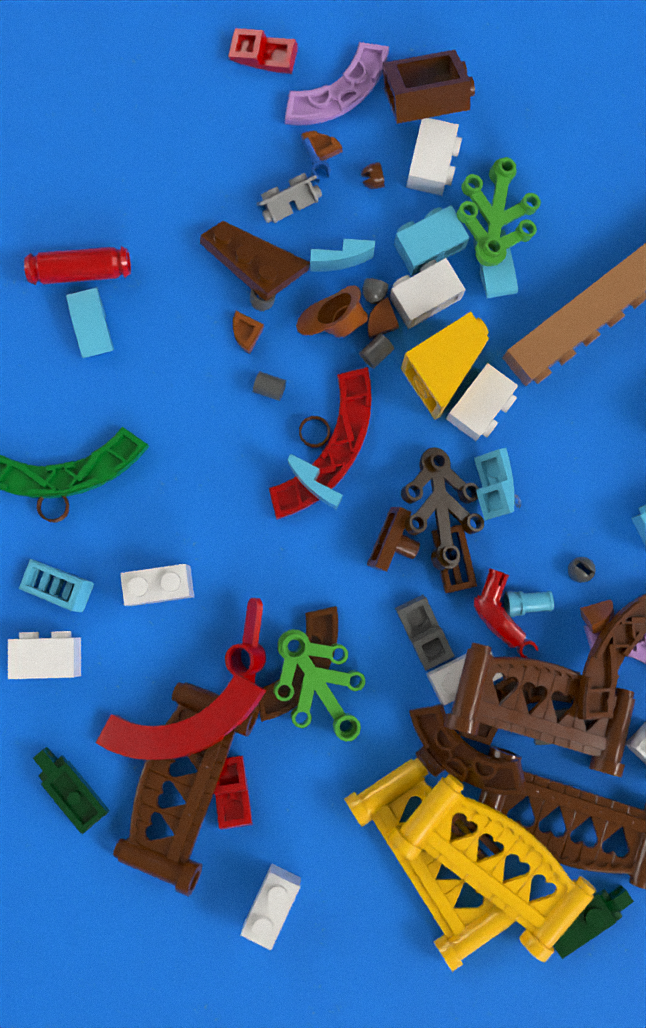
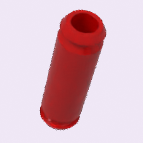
(77, 265)

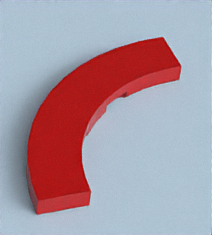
(341, 449)
(188, 735)

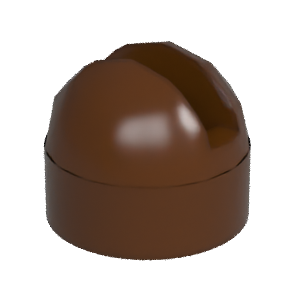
(375, 176)

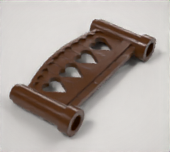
(478, 703)
(575, 808)
(170, 856)

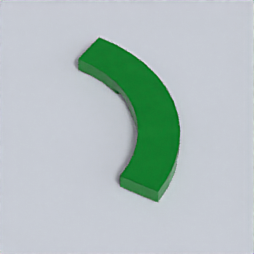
(76, 476)

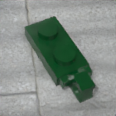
(70, 790)
(596, 918)

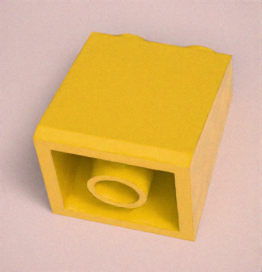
(444, 360)

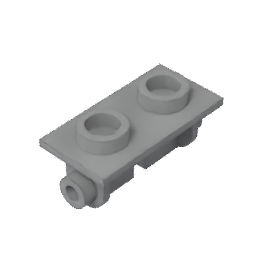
(278, 201)

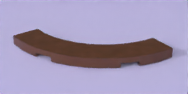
(606, 657)

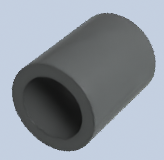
(376, 351)
(269, 386)

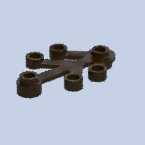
(442, 504)

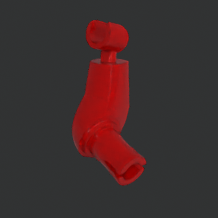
(494, 615)

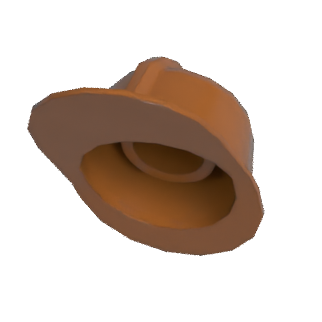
(335, 314)

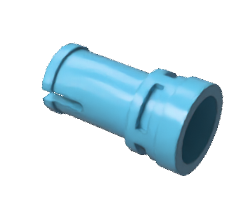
(518, 603)

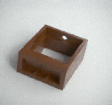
(427, 86)

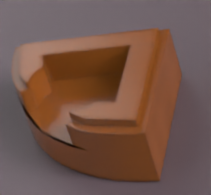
(323, 144)
(382, 319)
(246, 331)
(597, 615)

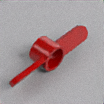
(249, 643)

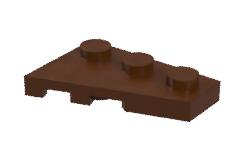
(253, 260)

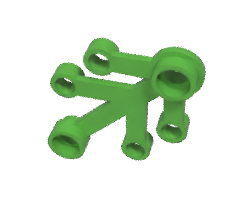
(501, 175)
(316, 679)

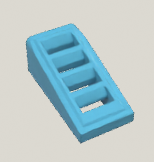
(75, 592)

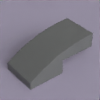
(424, 632)

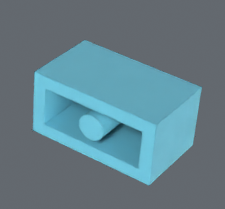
(430, 239)

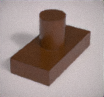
(392, 540)

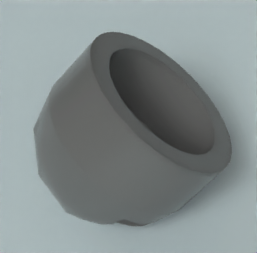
(374, 290)
(261, 305)
(579, 575)

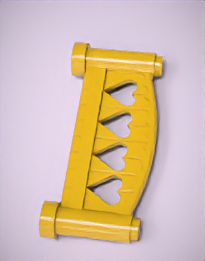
(543, 917)
(463, 927)

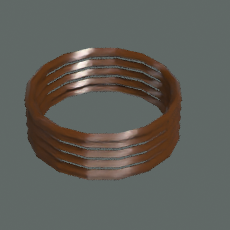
(314, 418)
(57, 519)
(427, 756)

